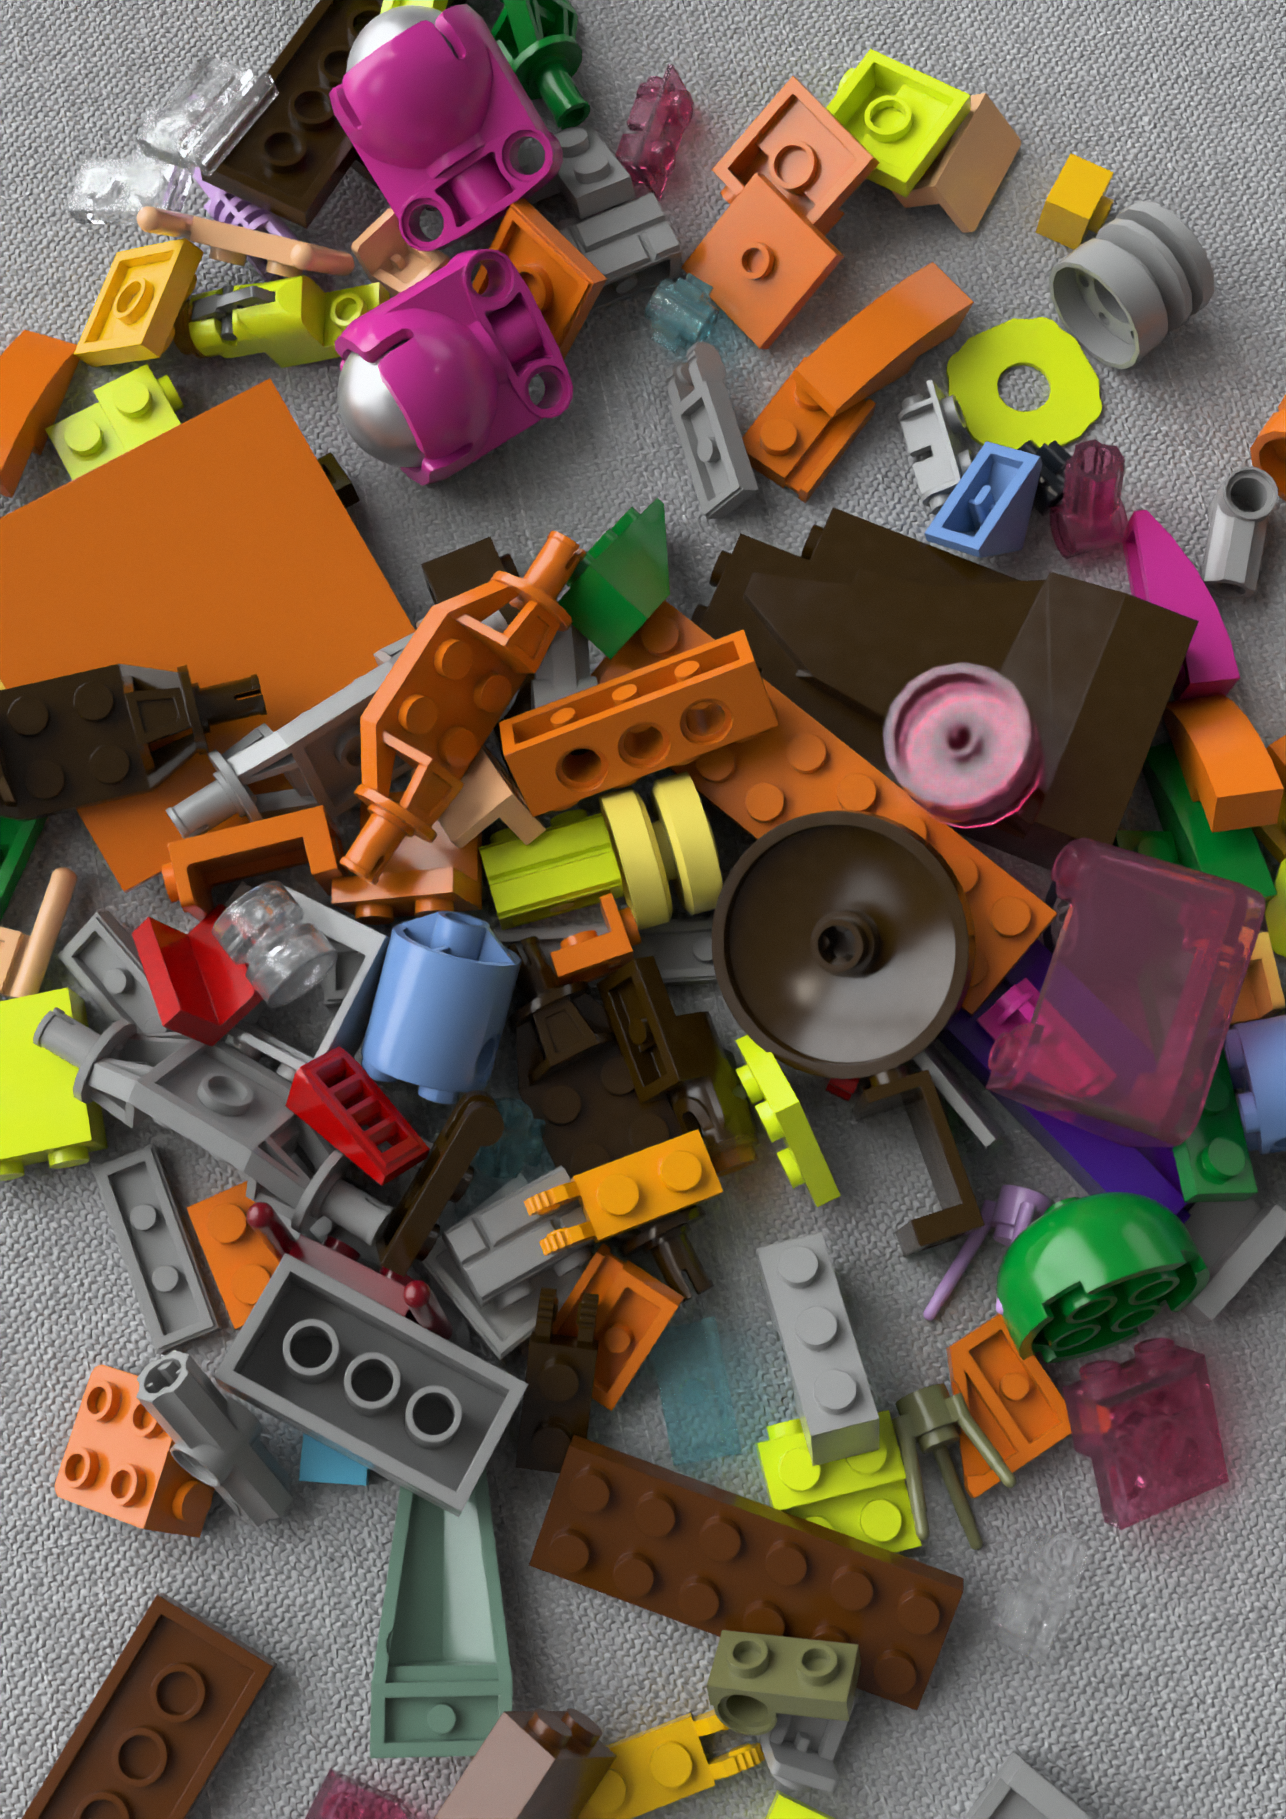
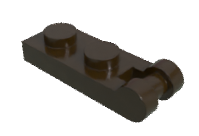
(439, 1180)

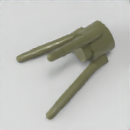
(931, 1421)

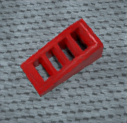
(339, 1081)

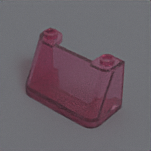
(1132, 996)

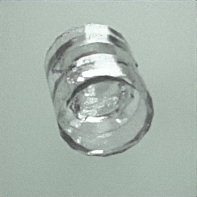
(269, 937)

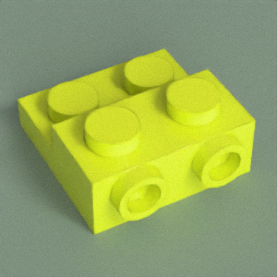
(898, 117)
(125, 417)
(851, 1495)

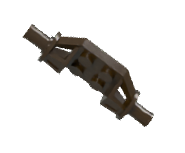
(91, 734)
(592, 1103)

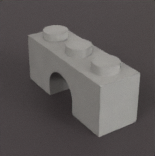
(819, 1348)

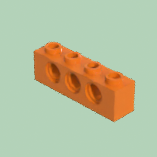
(655, 696)

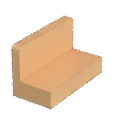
(968, 166)
(483, 799)

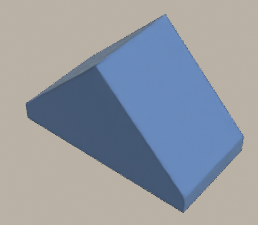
(989, 504)

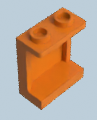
(251, 851)

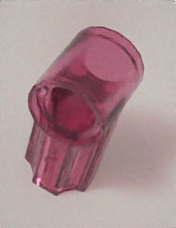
(1091, 503)

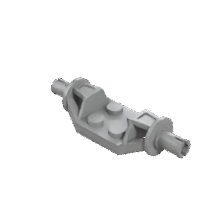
(314, 752)
(223, 1106)

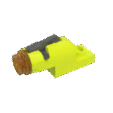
(281, 317)

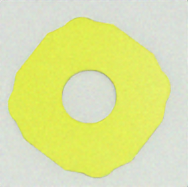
(1034, 343)

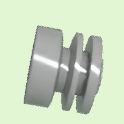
(1131, 284)

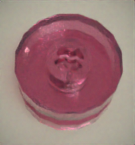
(930, 750)

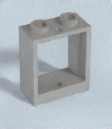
(354, 1013)

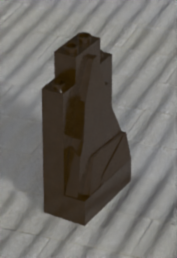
(882, 608)

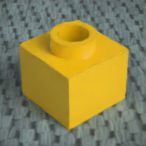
(1076, 203)

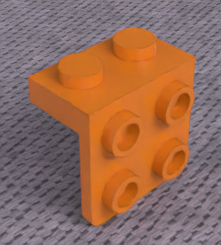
(416, 880)
(124, 1463)

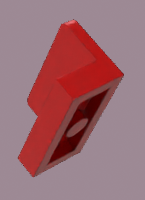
(194, 979)

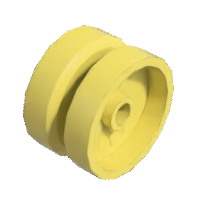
(671, 848)

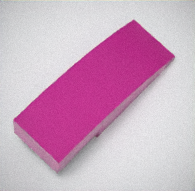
(1167, 578)

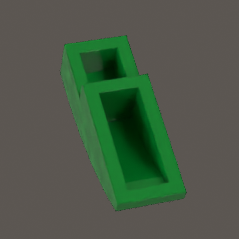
(1224, 853)

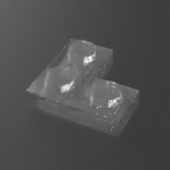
(119, 188)

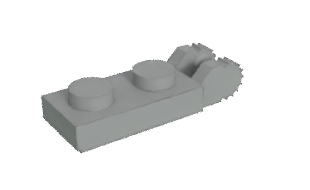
(709, 431)

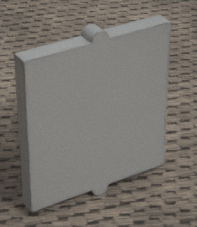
(961, 1097)

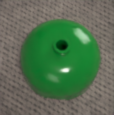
(1095, 1274)

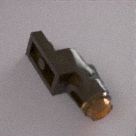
(680, 1062)

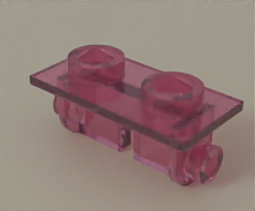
(662, 113)

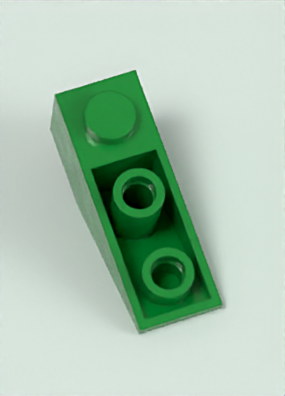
(620, 579)

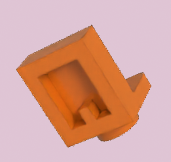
(592, 956)

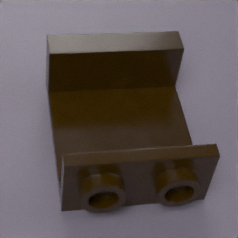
(958, 1204)

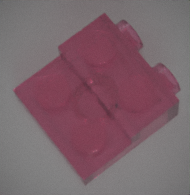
(1147, 1430)

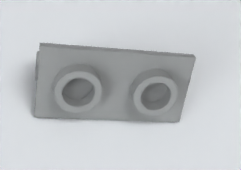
(935, 427)

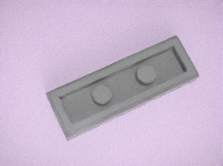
(157, 1249)

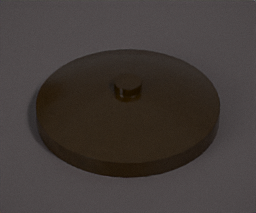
(843, 943)

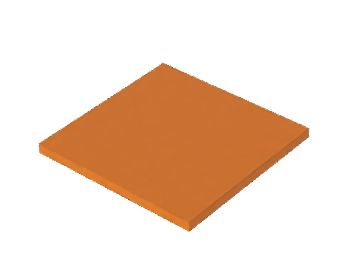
(204, 556)

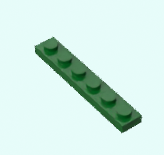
(1215, 1157)

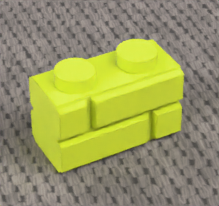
(555, 872)

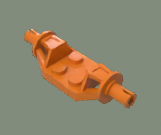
(449, 698)

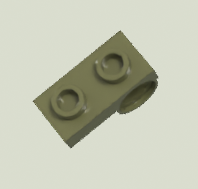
(773, 1674)

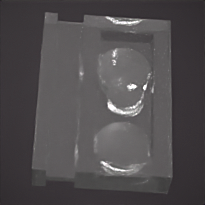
(207, 115)

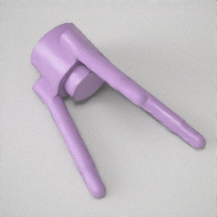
(1010, 1216)

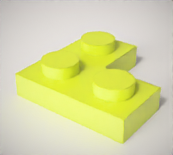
(785, 1119)

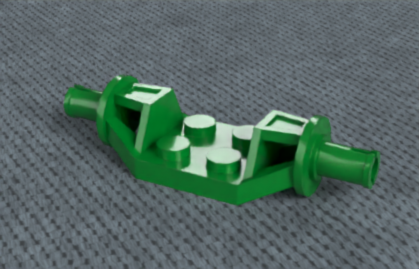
(544, 54)

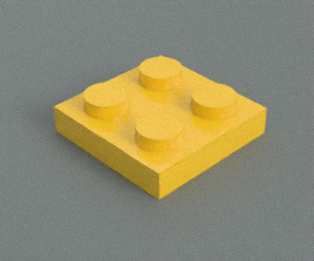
(139, 303)

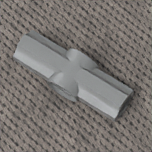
(215, 1438)

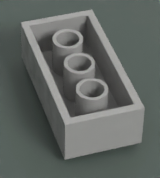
(370, 1384)

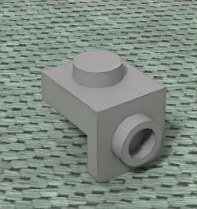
(803, 1751)

